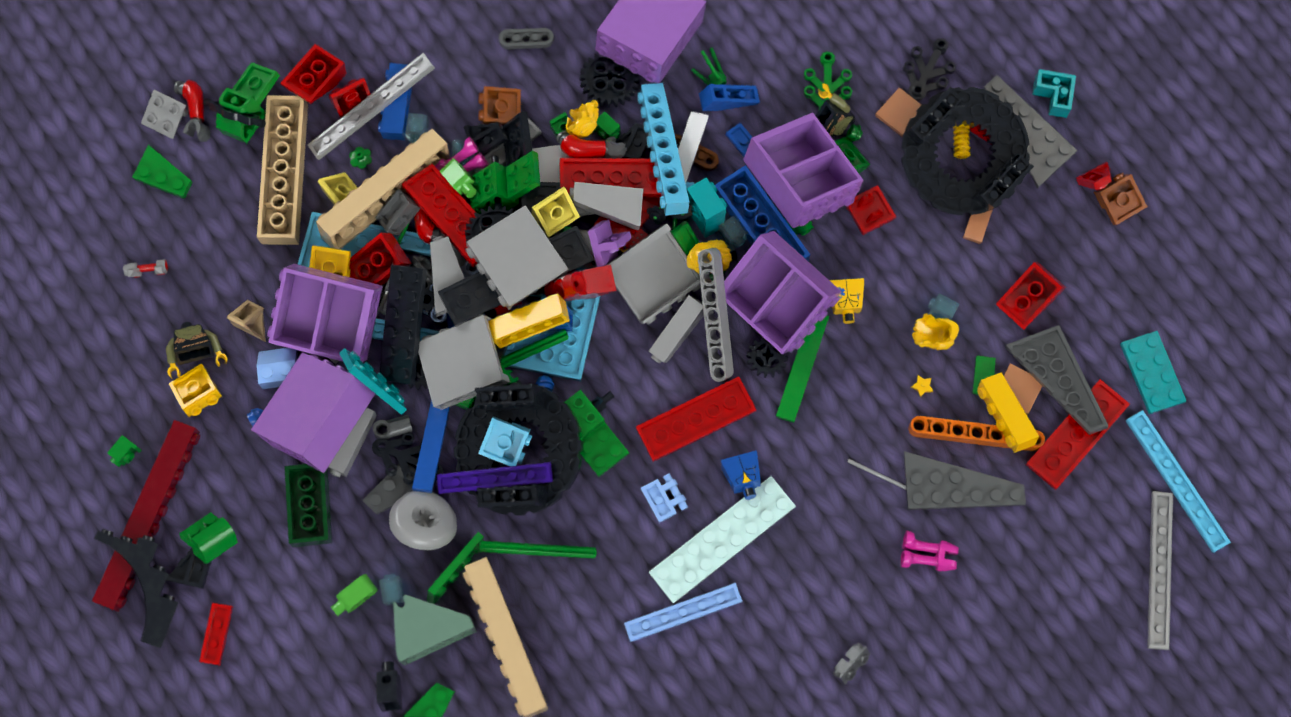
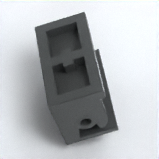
(397, 212)

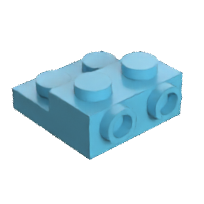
(505, 442)

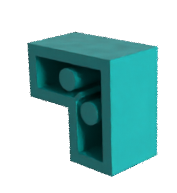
(1058, 88)

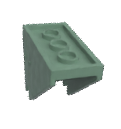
(426, 628)

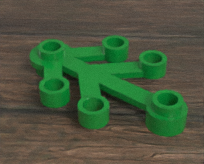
(827, 64)

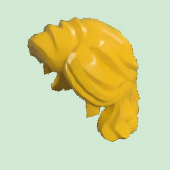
(583, 119)
(692, 258)
(935, 332)

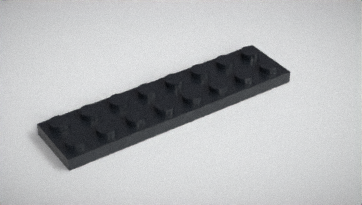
(474, 297)

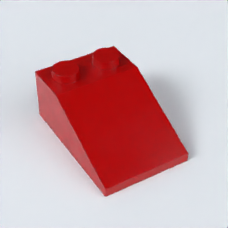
(315, 74)
(349, 96)
(375, 259)
(1030, 295)

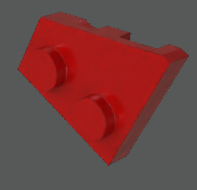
(1096, 178)

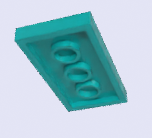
(1153, 372)
(376, 382)

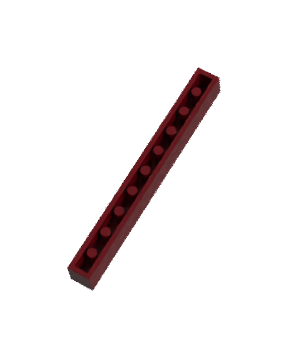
(148, 511)

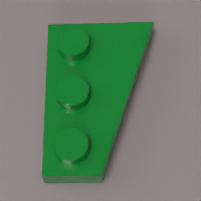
(161, 174)
(433, 703)

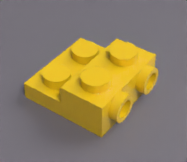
(330, 260)
(195, 390)

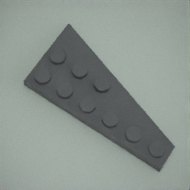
(1047, 147)
(1057, 370)
(945, 486)

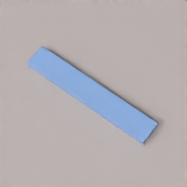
(683, 612)

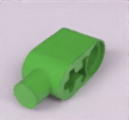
(458, 178)
(354, 595)

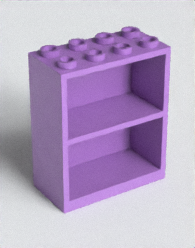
(649, 34)
(803, 170)
(779, 292)
(324, 312)
(313, 411)

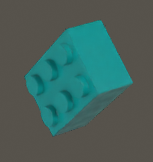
(706, 206)

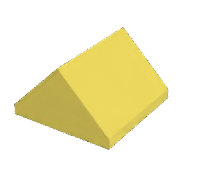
(337, 186)
(555, 212)

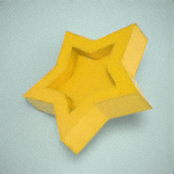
(922, 385)

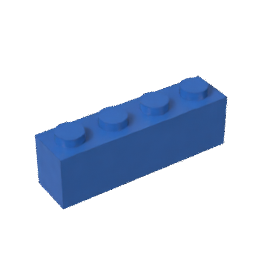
(395, 114)

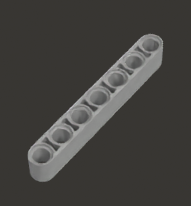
(720, 306)

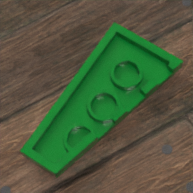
(453, 570)

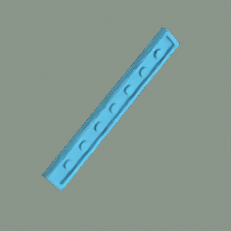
(1178, 481)

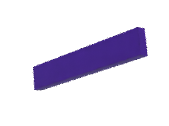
(493, 477)

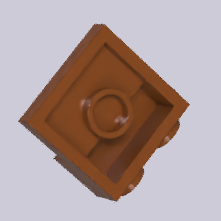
(498, 104)
(1121, 198)

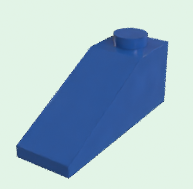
(723, 97)

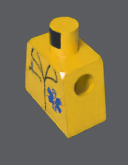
(850, 298)

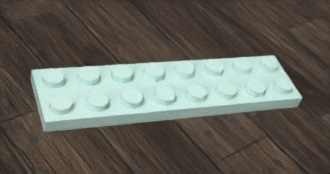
(721, 540)

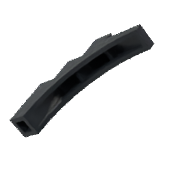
(139, 556)

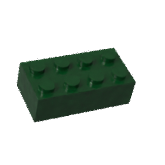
(307, 506)

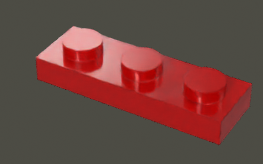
(216, 634)

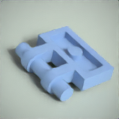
(659, 501)

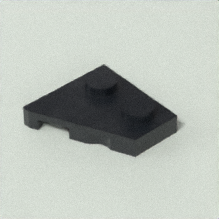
(486, 136)
(635, 142)
(190, 571)

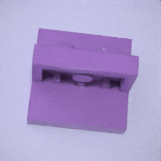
(605, 243)

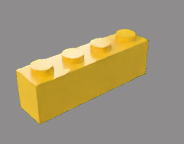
(529, 320)
(1007, 412)

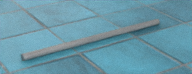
(876, 474)

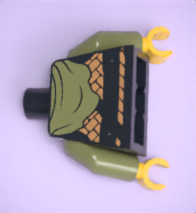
(834, 113)
(190, 345)

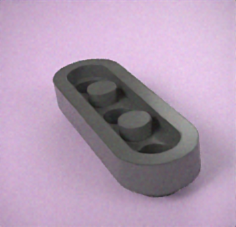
(518, 35)

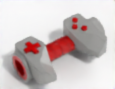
(135, 270)

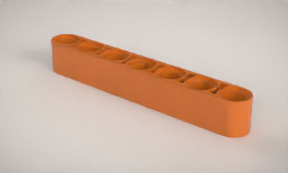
(966, 432)

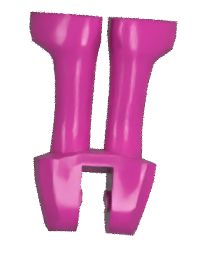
(469, 149)
(940, 549)

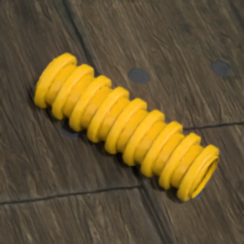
(961, 141)

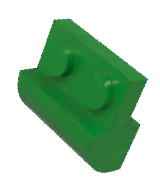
(209, 537)

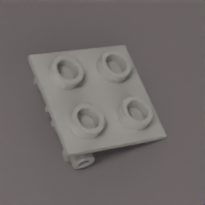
(164, 114)

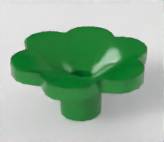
(362, 160)

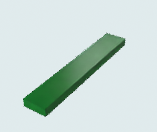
(800, 373)

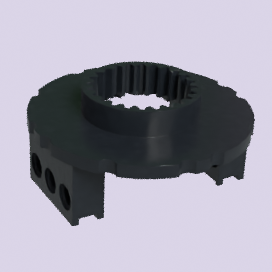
(1005, 133)
(517, 404)

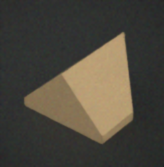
(249, 319)

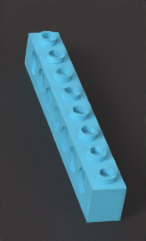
(663, 149)

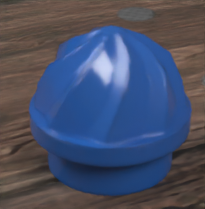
(546, 382)
(254, 415)

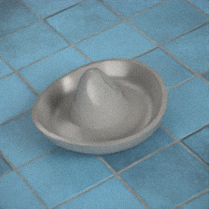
(423, 520)

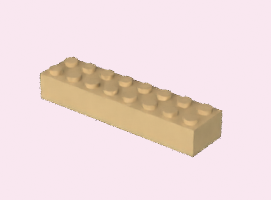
(282, 170)
(362, 205)
(506, 638)

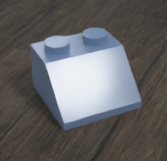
(274, 366)

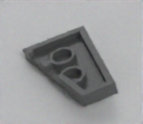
(388, 491)

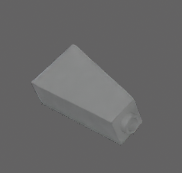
(611, 202)
(444, 269)
(677, 330)
(350, 448)

